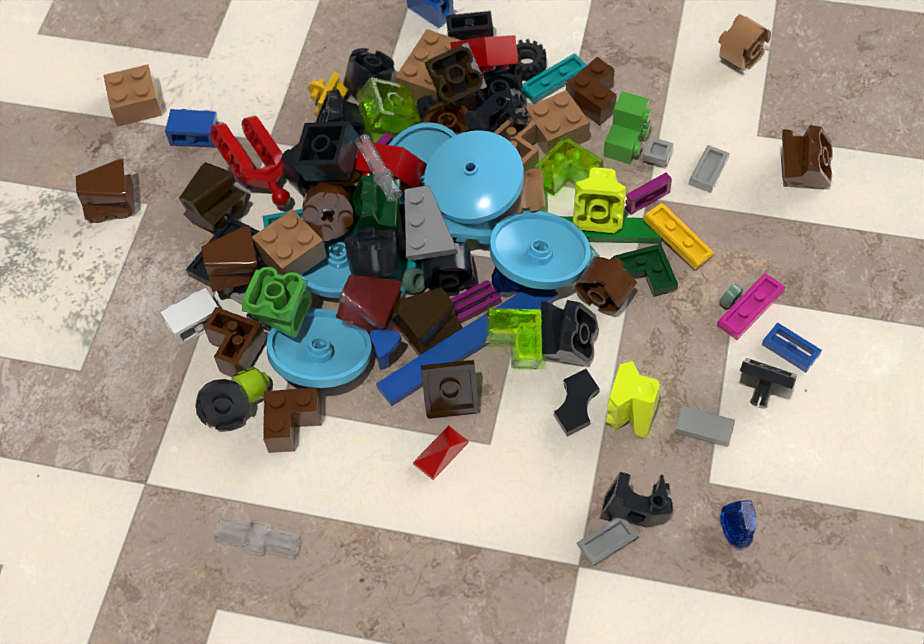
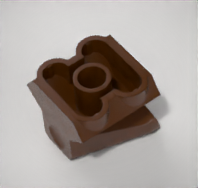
(807, 158)
(106, 192)
(231, 260)

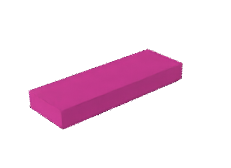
(751, 306)

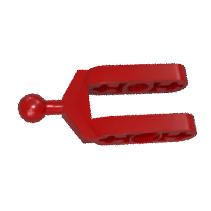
(240, 163)

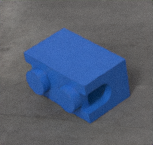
(432, 10)
(190, 128)

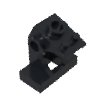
(488, 114)
(630, 506)

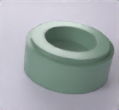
(413, 280)
(731, 295)

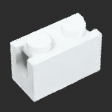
(189, 316)

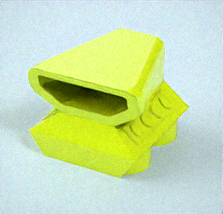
(599, 202)
(632, 400)

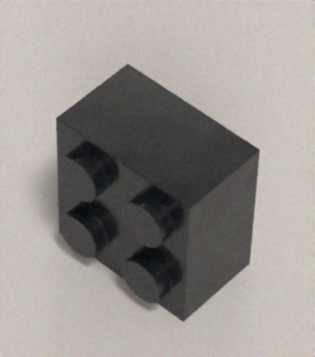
(326, 151)

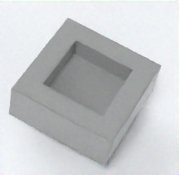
(658, 151)

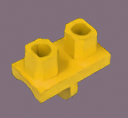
(319, 90)

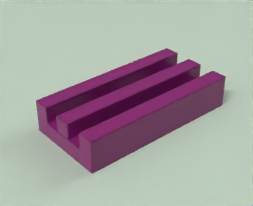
(648, 193)
(472, 297)

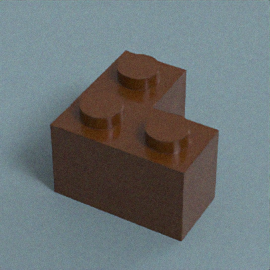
(593, 91)
(238, 340)
(286, 411)

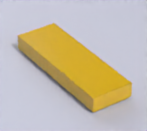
(678, 236)

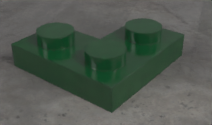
(653, 264)

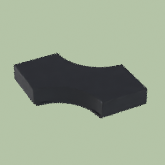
(573, 412)

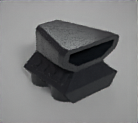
(337, 110)
(568, 333)

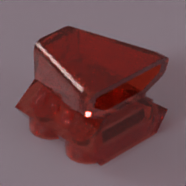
(368, 302)

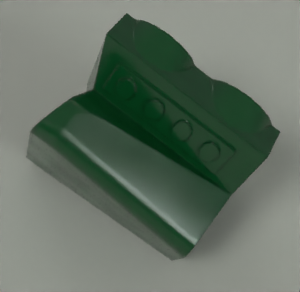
(372, 207)

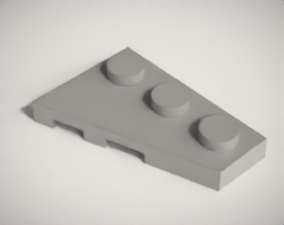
(425, 227)

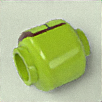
(253, 382)

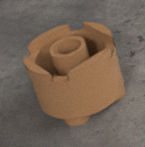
(744, 42)
(532, 193)

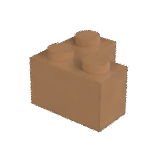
(522, 138)

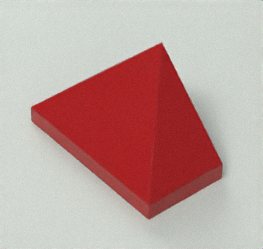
(440, 452)

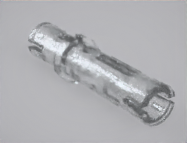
(382, 176)

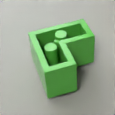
(628, 128)

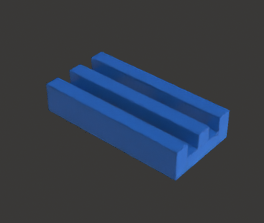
(790, 351)

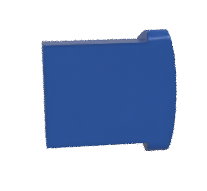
(383, 344)

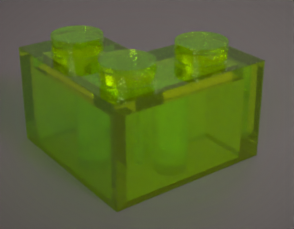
(566, 163)
(521, 330)

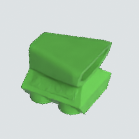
(278, 300)

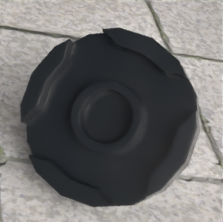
(222, 404)

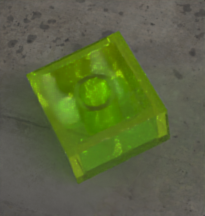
(387, 107)

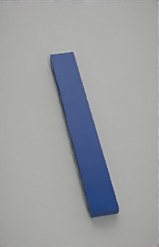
(456, 347)

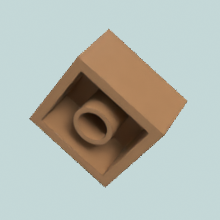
(132, 95)
(558, 118)
(289, 245)

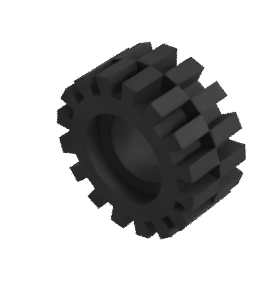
(533, 52)

